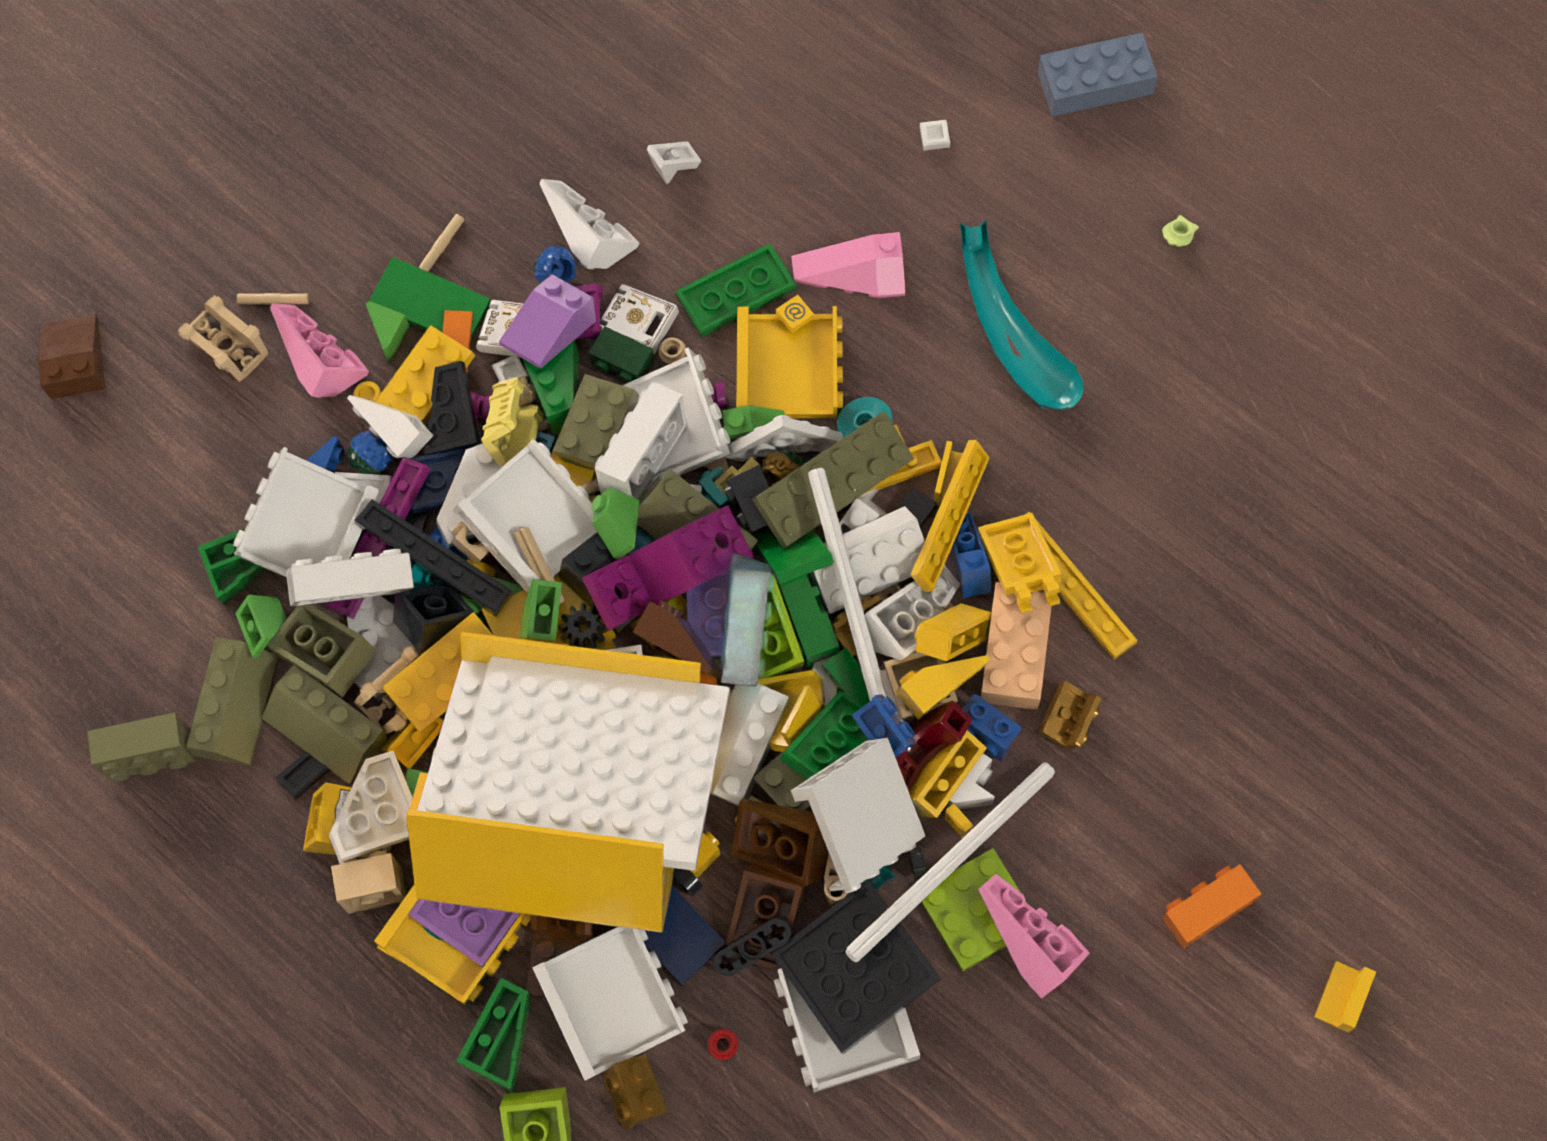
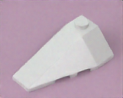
(585, 229)
(896, 619)

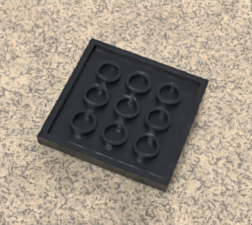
(849, 995)

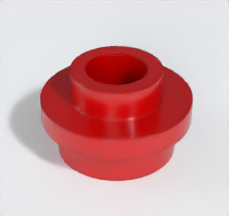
(722, 1034)

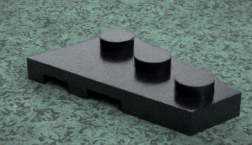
(452, 410)

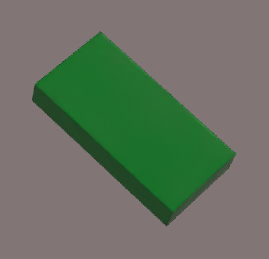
(847, 676)

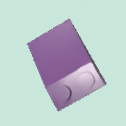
(549, 321)

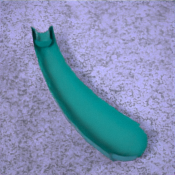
(1043, 370)

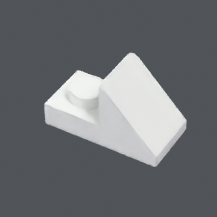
(672, 157)
(969, 792)

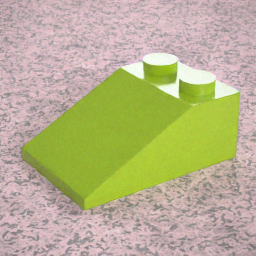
(536, 1116)

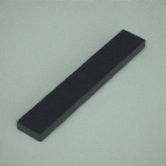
(434, 557)

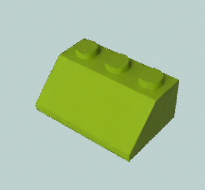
(782, 646)

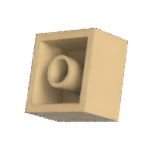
(897, 669)
(368, 882)

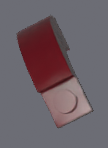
(932, 733)

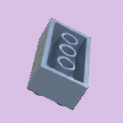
(1097, 74)

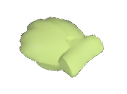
(1179, 232)

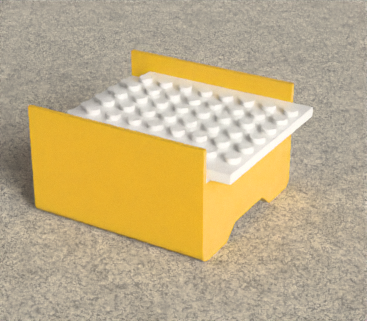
(566, 782)

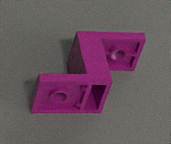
(666, 567)

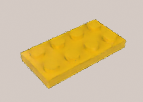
(413, 382)
(428, 682)

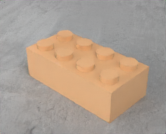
(1016, 651)

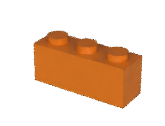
(1210, 904)

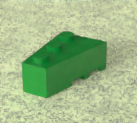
(556, 385)
(225, 570)
(809, 619)
(498, 1037)

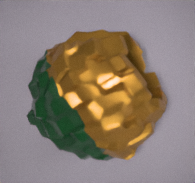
(779, 465)

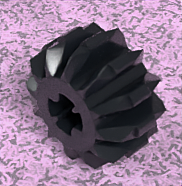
(571, 626)

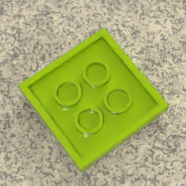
(962, 914)

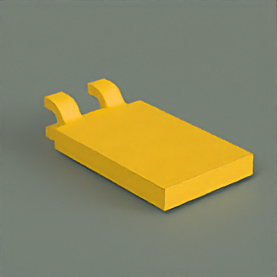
(1021, 560)

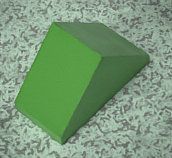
(389, 326)

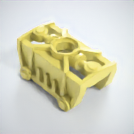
(508, 425)

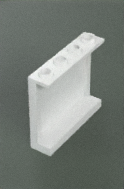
(703, 436)
(533, 495)
(301, 515)
(862, 812)
(610, 999)
(825, 1065)

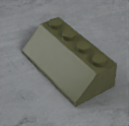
(674, 504)
(232, 703)
(323, 724)

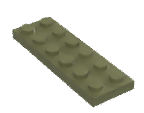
(851, 470)

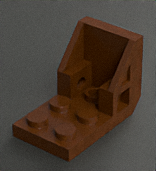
(552, 939)

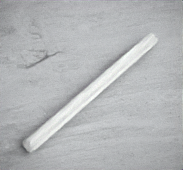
(846, 583)
(949, 863)

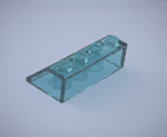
(744, 621)

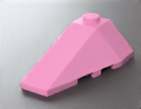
(859, 265)
(316, 358)
(1038, 947)

